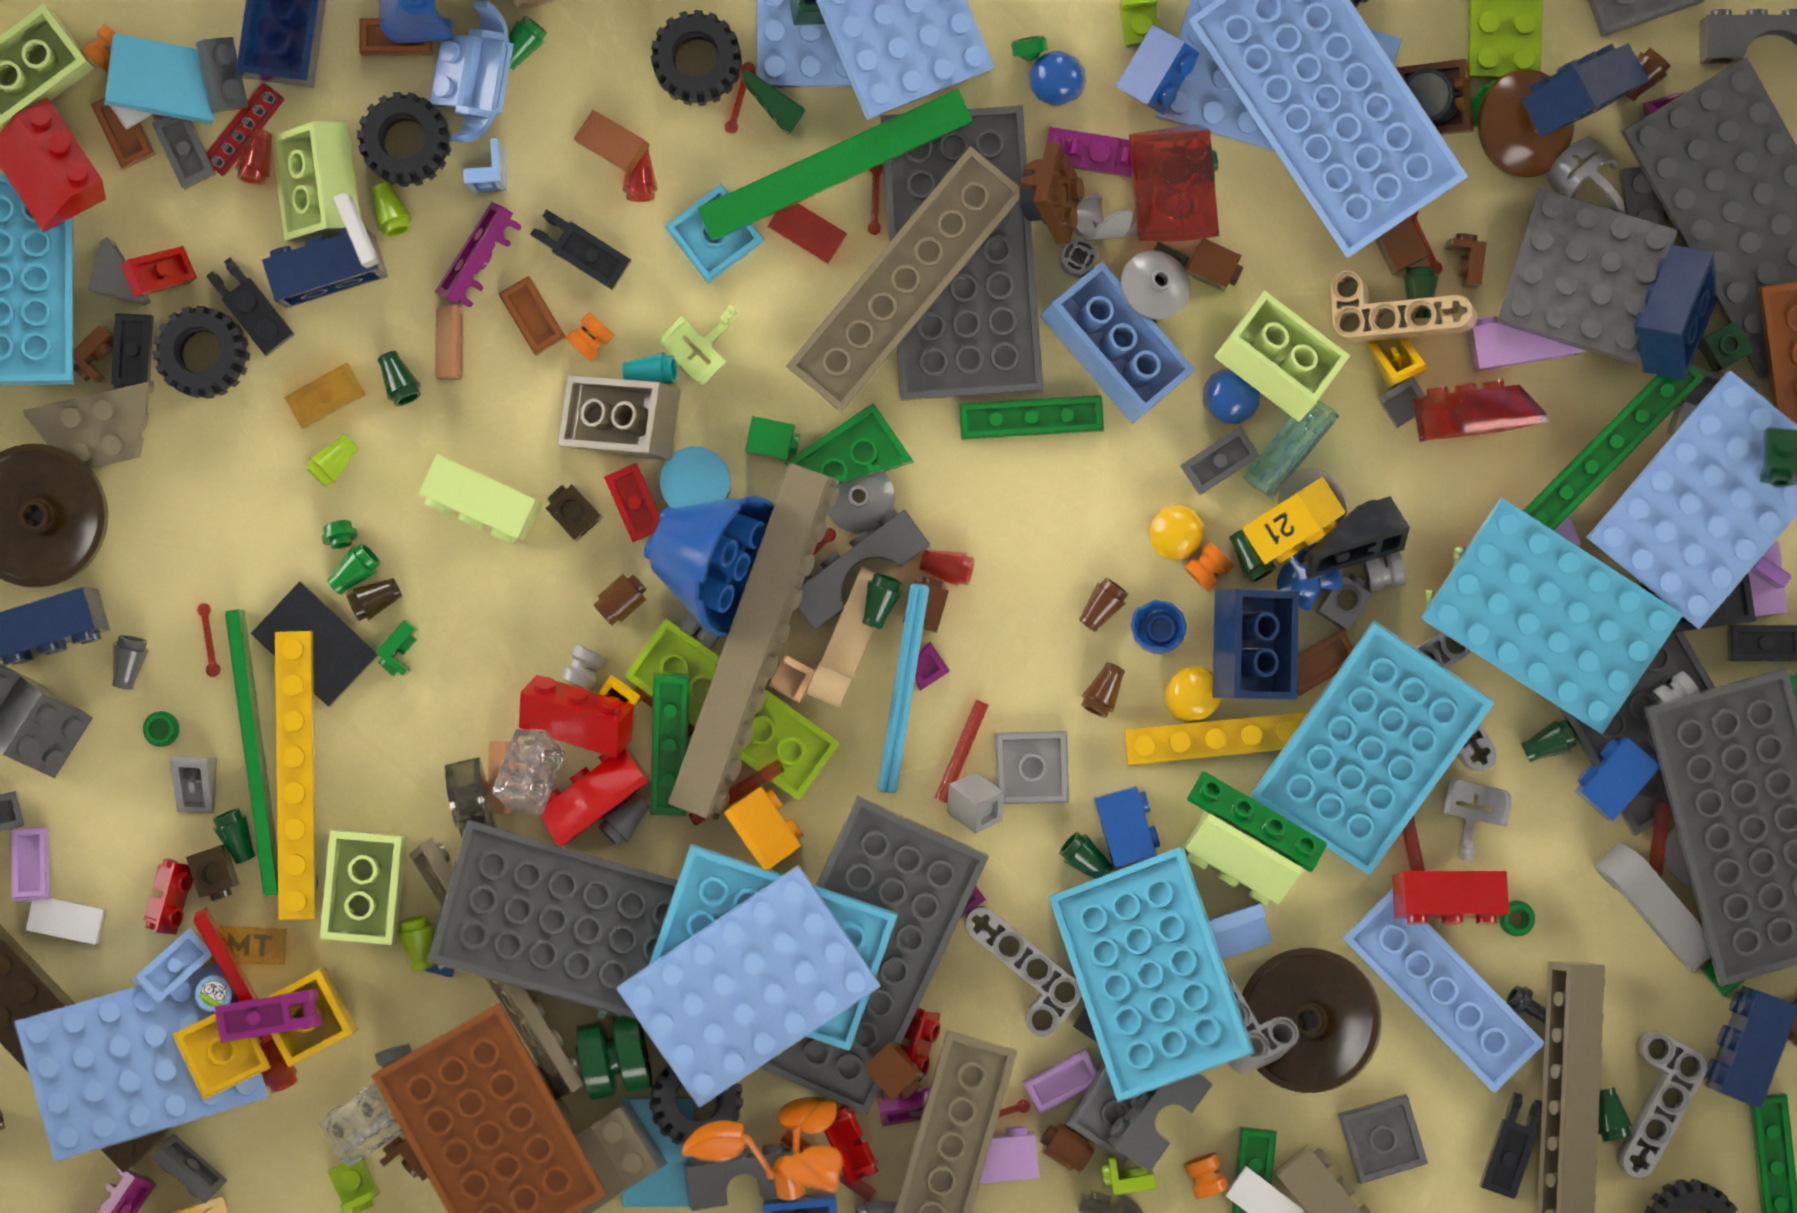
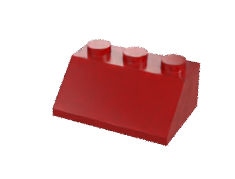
(48, 166)
(592, 795)

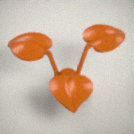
(814, 1167)

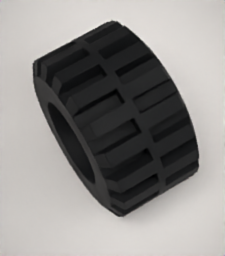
(689, 28)
(387, 114)
(172, 343)
(670, 1118)
(1690, 1194)

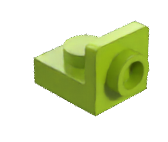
(1137, 19)
(1134, 1179)
(354, 1186)

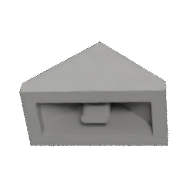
(194, 783)

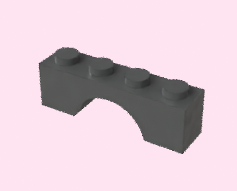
(1727, 36)
(895, 540)

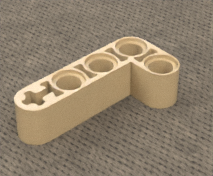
(1404, 312)
(845, 647)

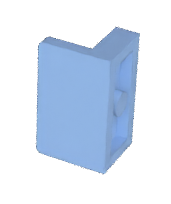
(489, 178)
(1240, 930)
(173, 966)

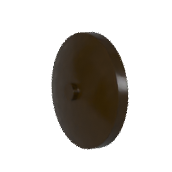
(48, 515)
(1333, 1012)

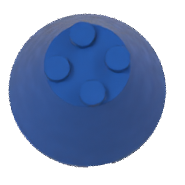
(708, 555)

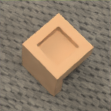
(792, 678)

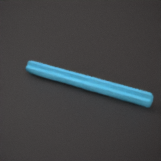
(903, 688)

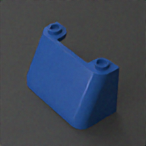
(413, 21)

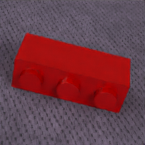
(576, 716)
(1450, 896)

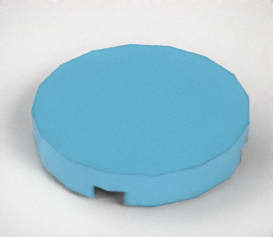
(694, 478)

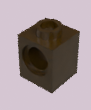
(585, 522)
(201, 861)

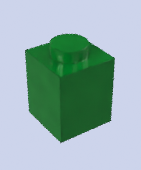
(772, 439)

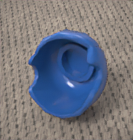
(1057, 78)
(1230, 397)
(1158, 627)

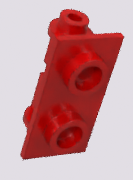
(166, 913)
(922, 1032)
(845, 1137)

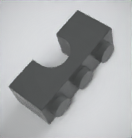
(1136, 1132)
(709, 1179)

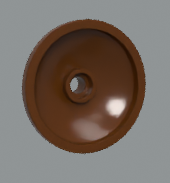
(1510, 134)

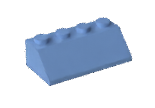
(1116, 344)

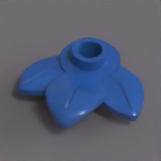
(1293, 578)

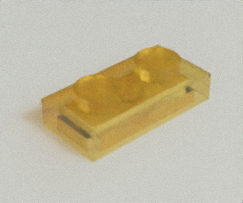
(325, 395)

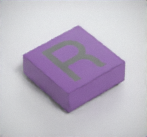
(1771, 573)

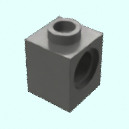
(1341, 618)

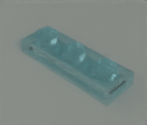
(1289, 449)

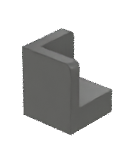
(1399, 401)

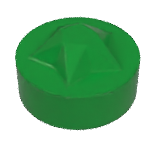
(1029, 47)

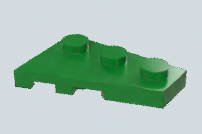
(855, 449)

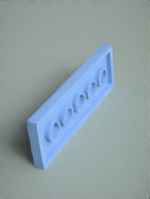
(1444, 993)

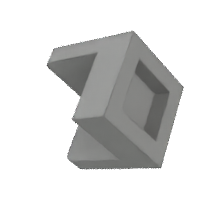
(975, 802)

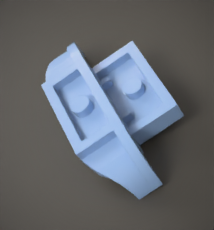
(474, 73)

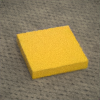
(217, 1064)

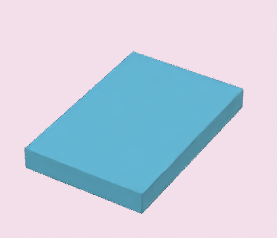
(157, 79)
(668, 1184)

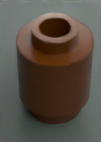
(620, 598)
(1066, 1147)

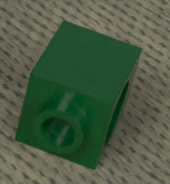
(1725, 346)

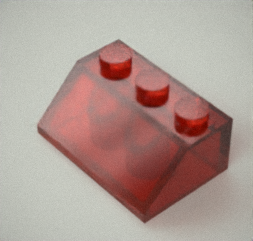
(1174, 184)
(1475, 410)

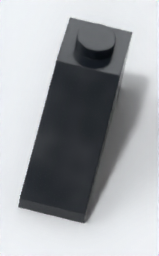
(1364, 535)

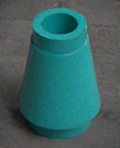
(652, 368)

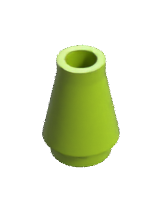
(390, 212)
(331, 461)
(417, 939)

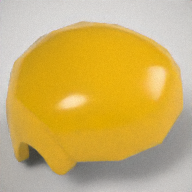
(1176, 532)
(1191, 694)

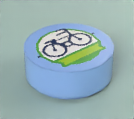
(212, 992)

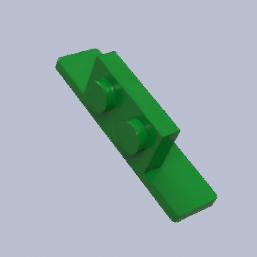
(1257, 821)

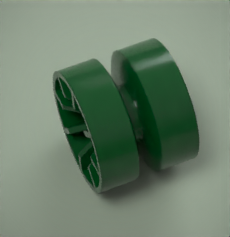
(605, 1058)

